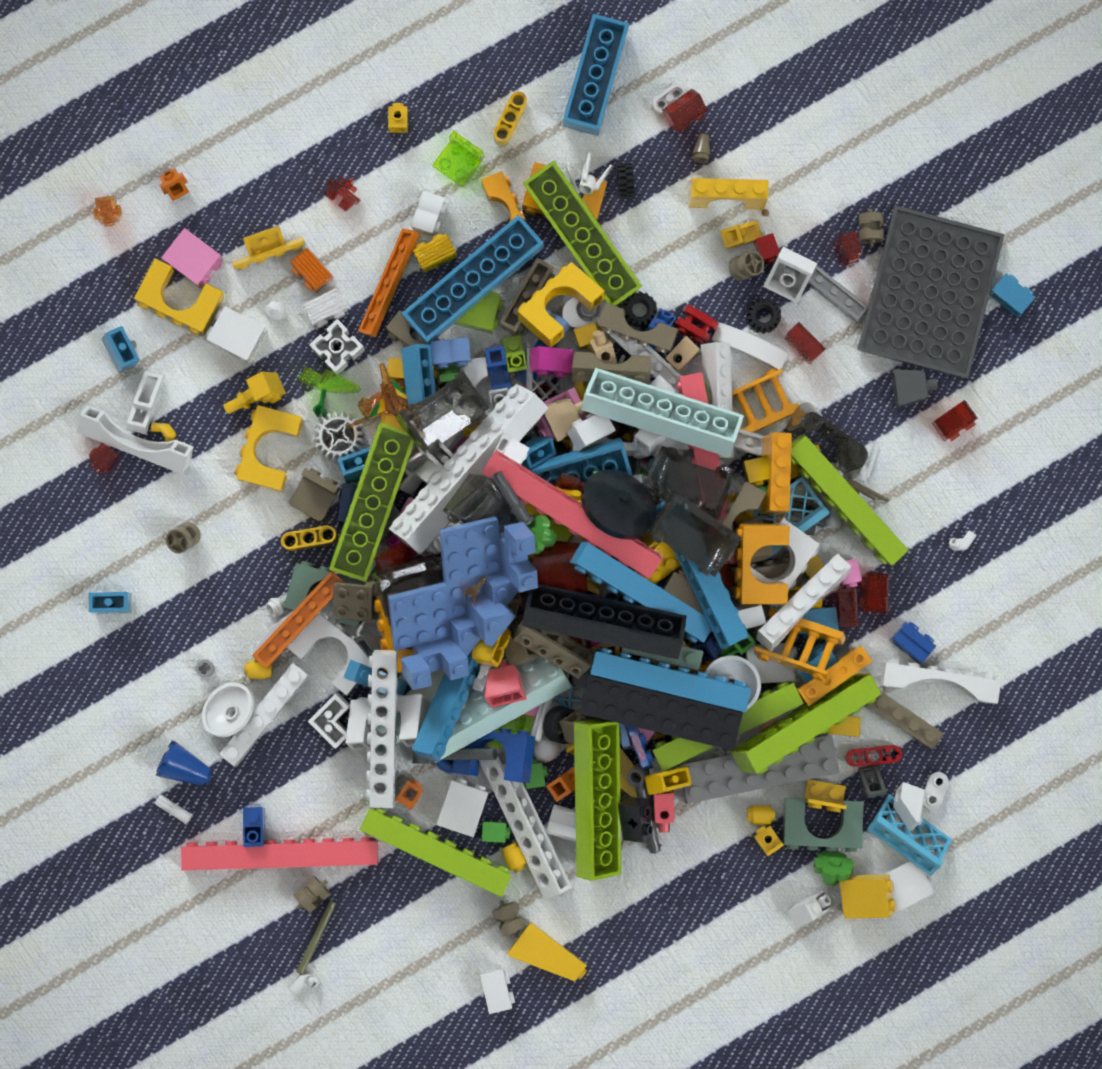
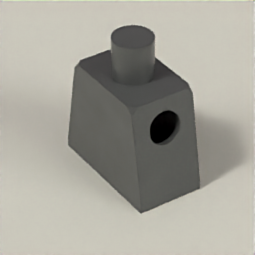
(911, 386)

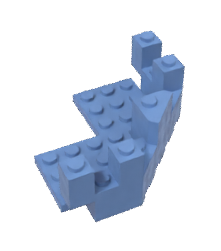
(439, 618)

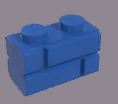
(913, 642)

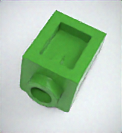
(448, 374)

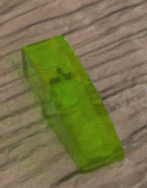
(327, 382)

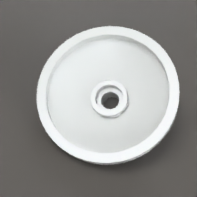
(740, 669)
(227, 709)

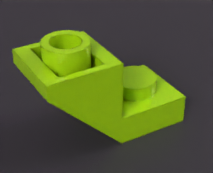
(514, 354)

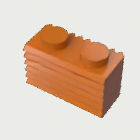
(311, 270)

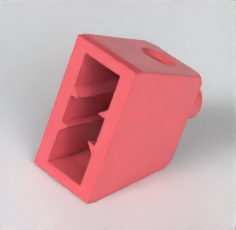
(504, 685)
(663, 802)

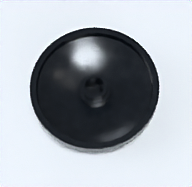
(618, 504)

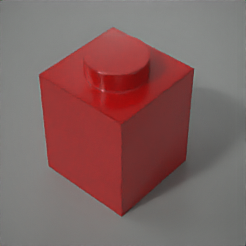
(767, 248)

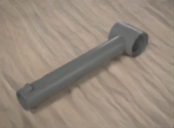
(463, 754)
(641, 791)

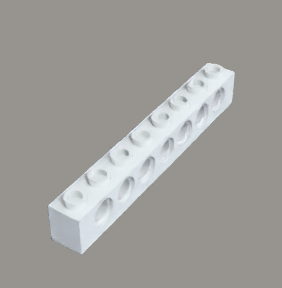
(386, 797)
(527, 828)

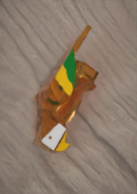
(393, 393)
(370, 408)

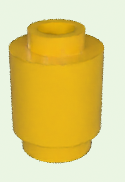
(256, 671)
(760, 814)
(514, 857)

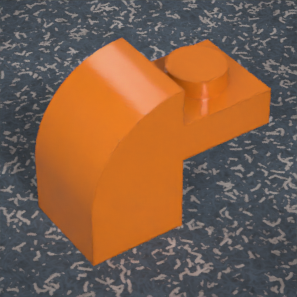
(562, 785)

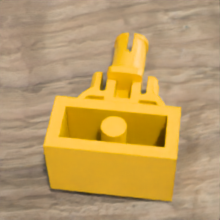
(262, 387)

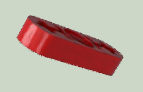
(888, 759)

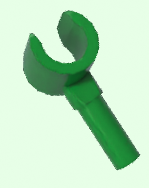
(319, 408)

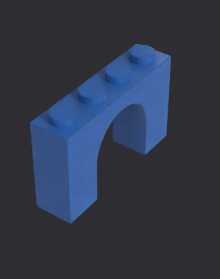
(518, 750)

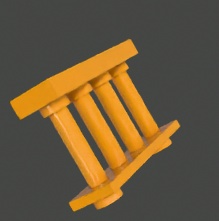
(771, 417)
(814, 632)
(839, 672)

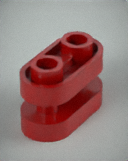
(699, 334)

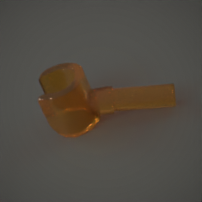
(473, 590)

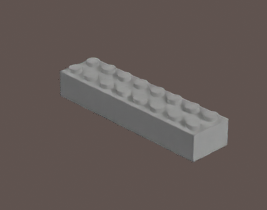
(723, 777)

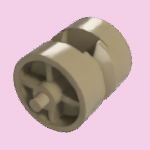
(871, 227)
(746, 265)
(183, 537)
(312, 894)
(508, 917)

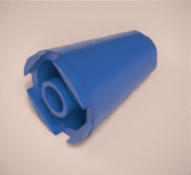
(183, 766)

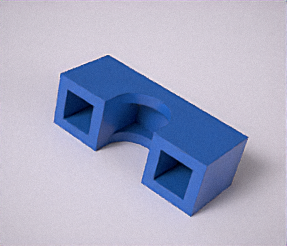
(497, 367)

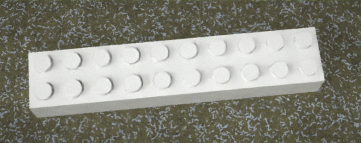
(425, 515)

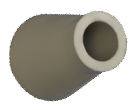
(702, 149)

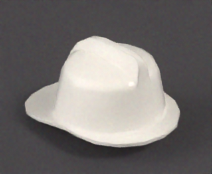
(578, 315)

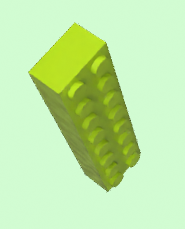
(582, 233)
(847, 501)
(372, 502)
(764, 709)
(805, 723)
(597, 799)
(436, 852)

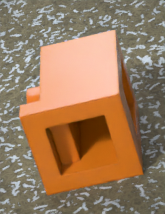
(406, 801)

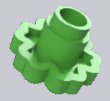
(543, 534)
(833, 867)

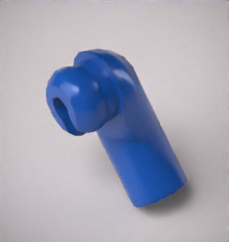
(445, 766)

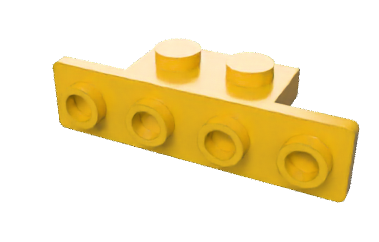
(264, 245)

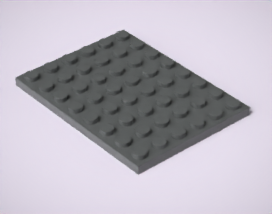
(930, 292)

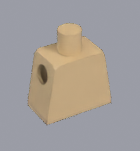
(603, 348)
(687, 350)
(561, 416)

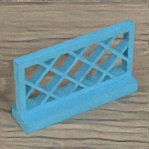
(805, 522)
(905, 843)

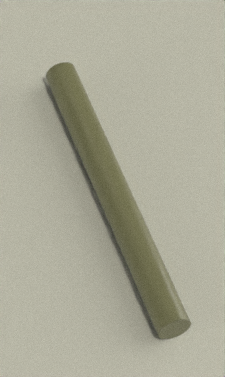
(316, 937)

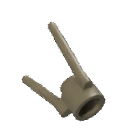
(866, 491)

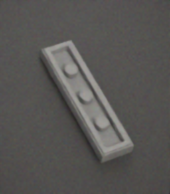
(837, 294)

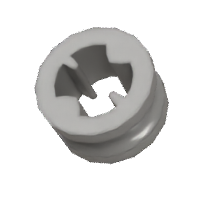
(201, 664)

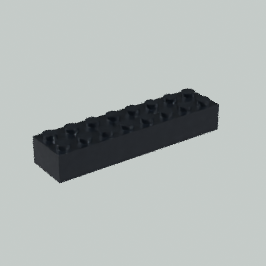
(605, 621)
(660, 712)

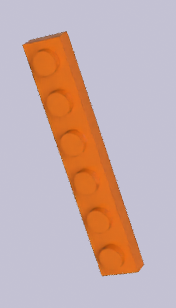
(388, 282)
(297, 621)

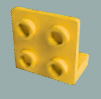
(824, 794)

